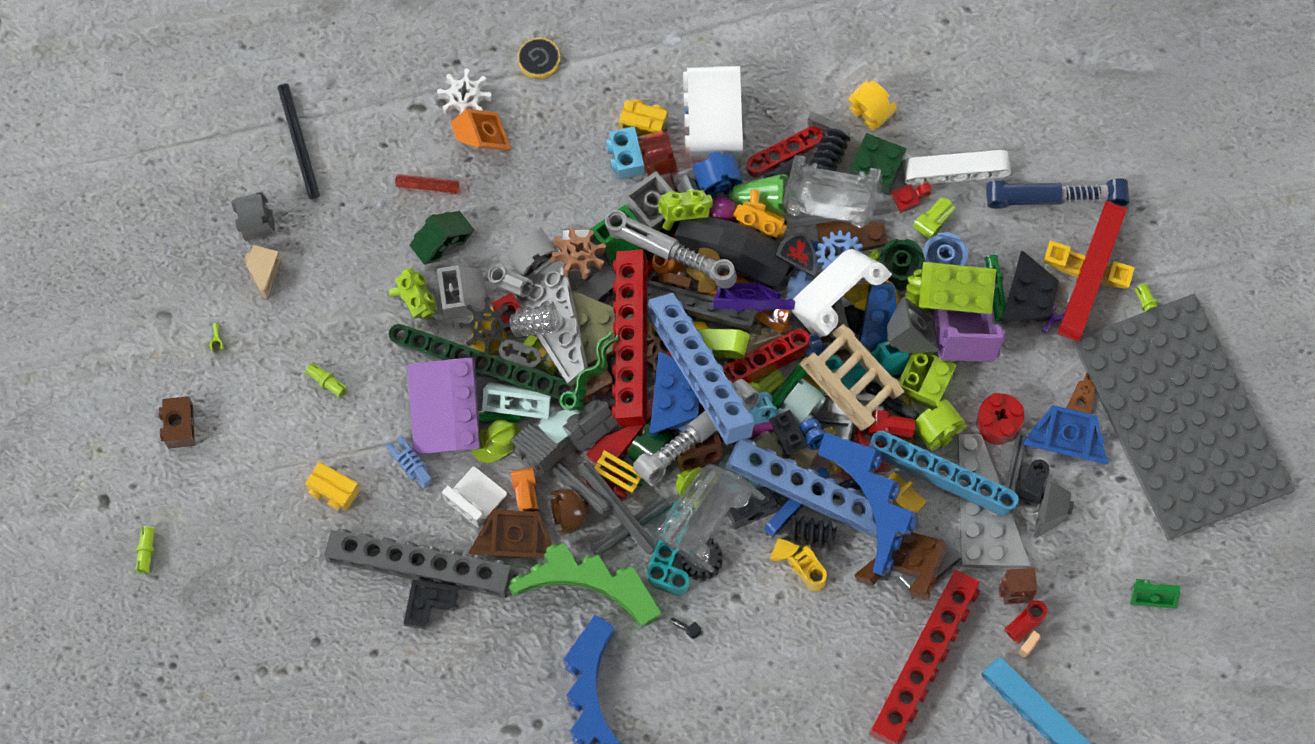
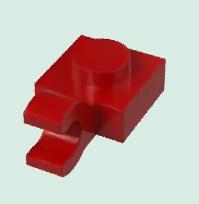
(908, 197)

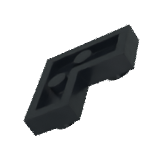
(424, 597)

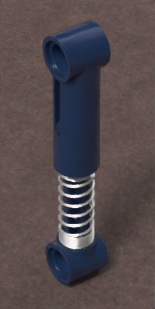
(1002, 194)

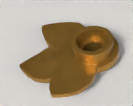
(705, 283)

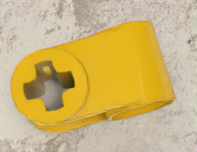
(806, 565)

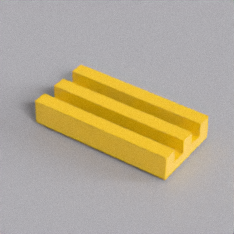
(621, 463)

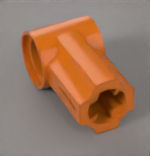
(524, 485)

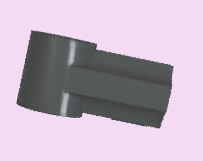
(684, 180)

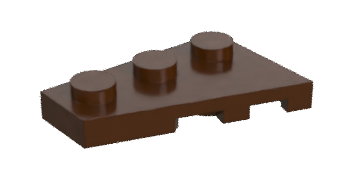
(870, 236)

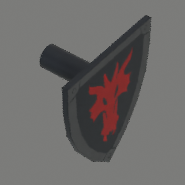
(799, 253)

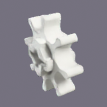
(457, 92)

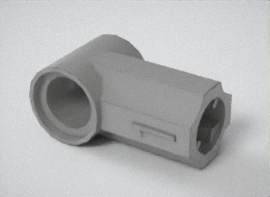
(510, 281)

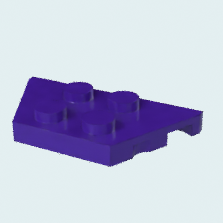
(750, 296)

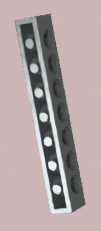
(339, 541)

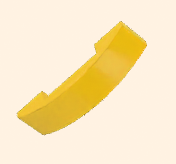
(1070, 262)

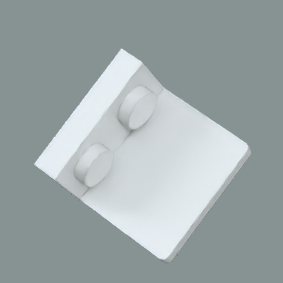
(474, 496)

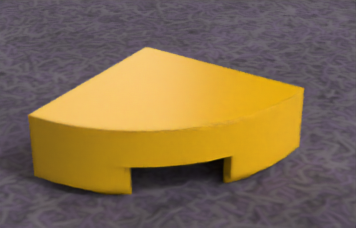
(783, 550)

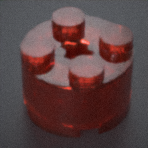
(657, 153)

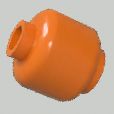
(664, 266)

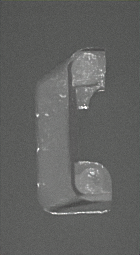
(832, 193)

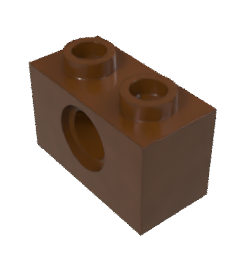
(182, 434)

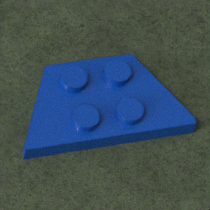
(673, 397)
(1068, 434)

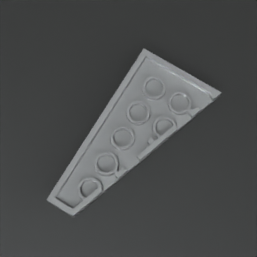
(566, 344)
(985, 537)

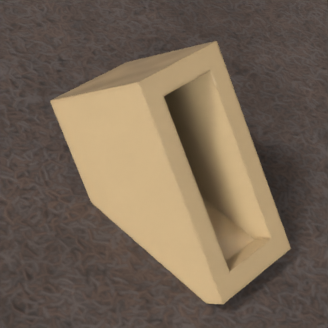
(262, 267)

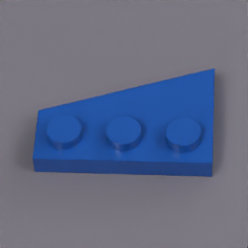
(877, 314)

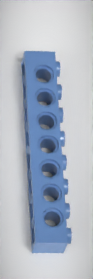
(700, 368)
(740, 463)

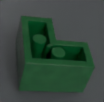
(439, 235)

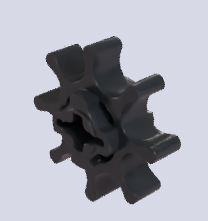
(480, 318)

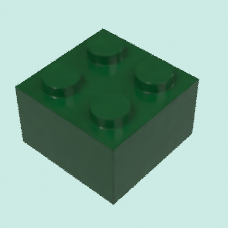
(880, 155)

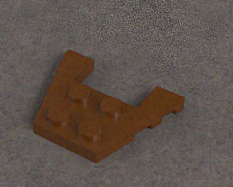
(916, 557)

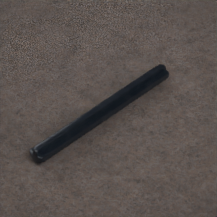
(298, 141)

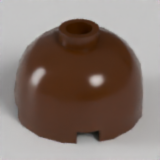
(569, 510)

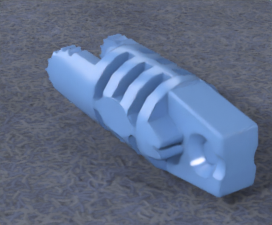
(410, 462)

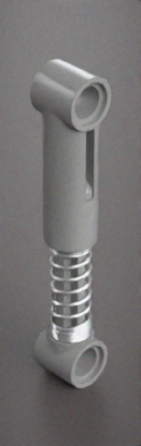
(668, 248)
(652, 466)

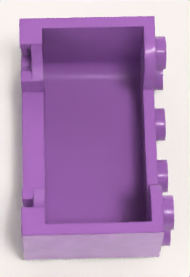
(967, 336)

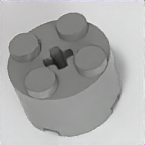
(530, 251)

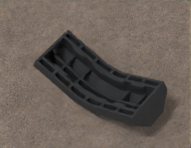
(744, 247)

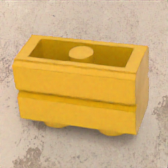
(643, 117)
(332, 487)

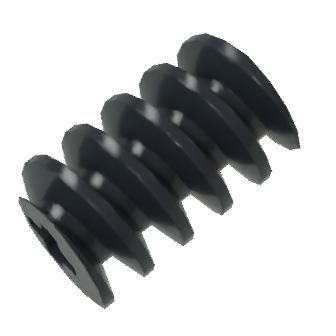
(830, 149)
(812, 532)

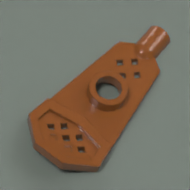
(1078, 394)

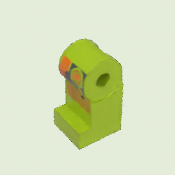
(546, 362)

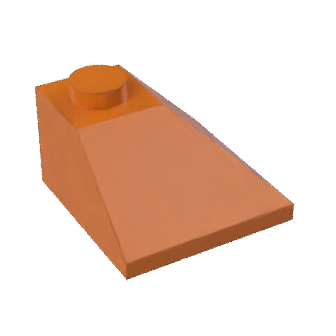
(480, 130)

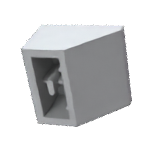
(459, 288)

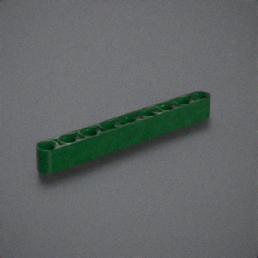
(491, 370)

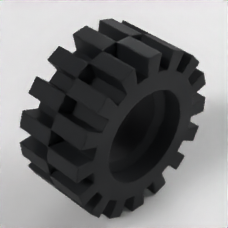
(715, 562)

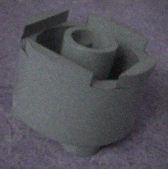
(253, 216)

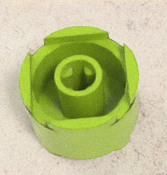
(939, 425)

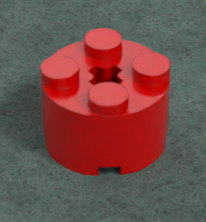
(1000, 406)

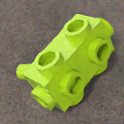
(684, 206)
(414, 291)

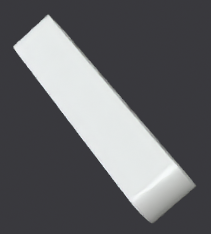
(956, 167)

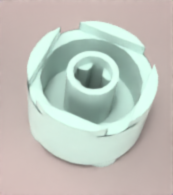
(803, 401)

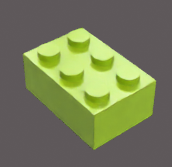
(957, 288)

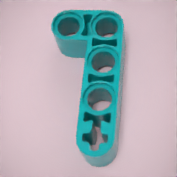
(669, 572)

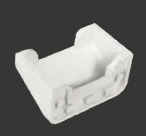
(815, 300)

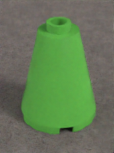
(770, 193)

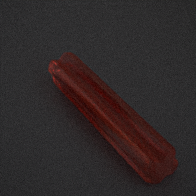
(427, 183)

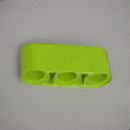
(725, 342)

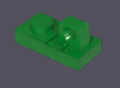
(1153, 595)

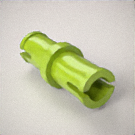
(326, 380)
(145, 550)

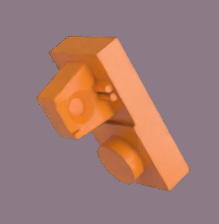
(777, 320)

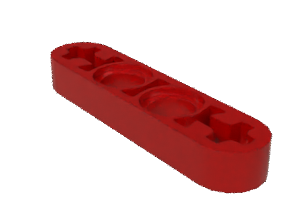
(782, 148)

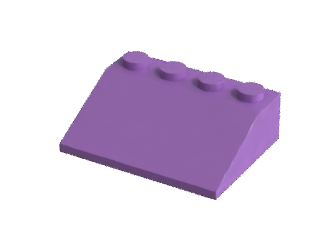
(444, 406)

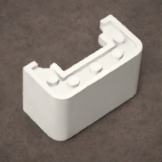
(713, 111)

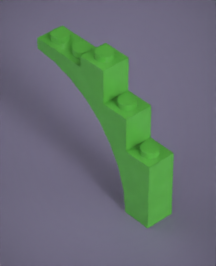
(561, 569)

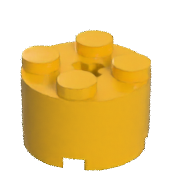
(871, 104)

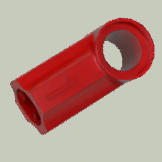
(893, 425)
(1025, 622)

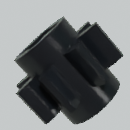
(854, 317)

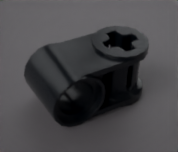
(1033, 485)

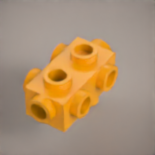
(755, 215)

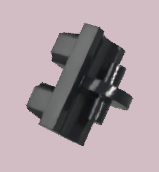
(788, 432)

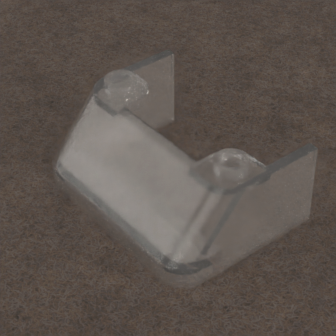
(701, 512)

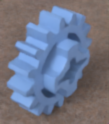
(834, 246)

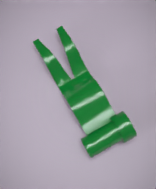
(574, 401)

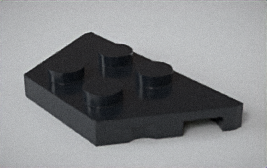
(1030, 292)

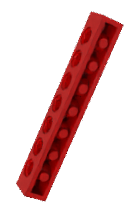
(636, 411)
(960, 585)

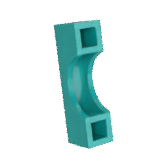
(889, 358)

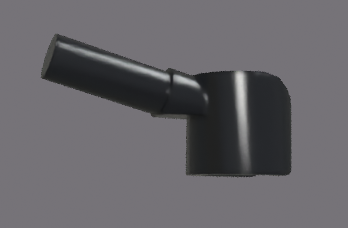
(692, 631)

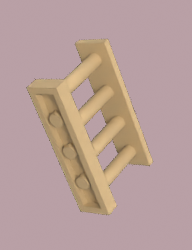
(832, 385)

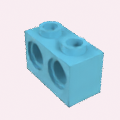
(629, 152)

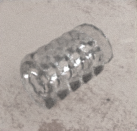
(535, 321)

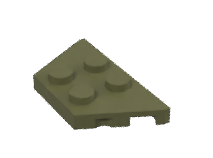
(594, 322)

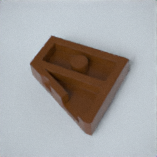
(677, 280)

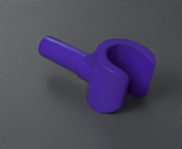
(1052, 319)

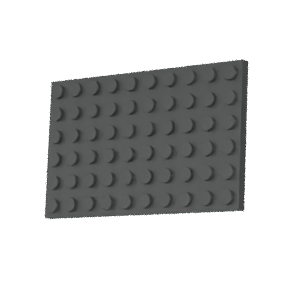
(1182, 417)

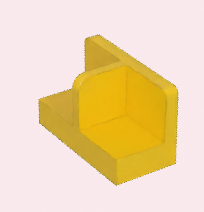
(907, 497)

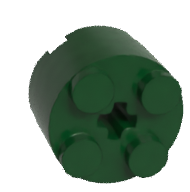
(901, 259)
(648, 443)

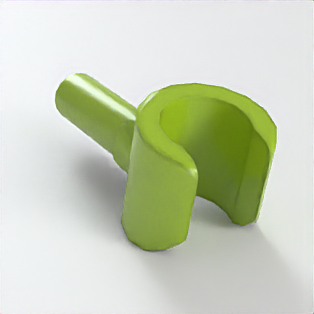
(216, 338)

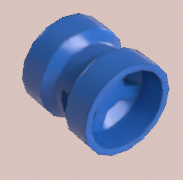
(812, 433)

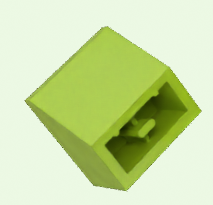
(926, 379)

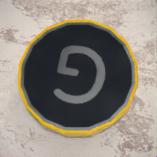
(538, 58)

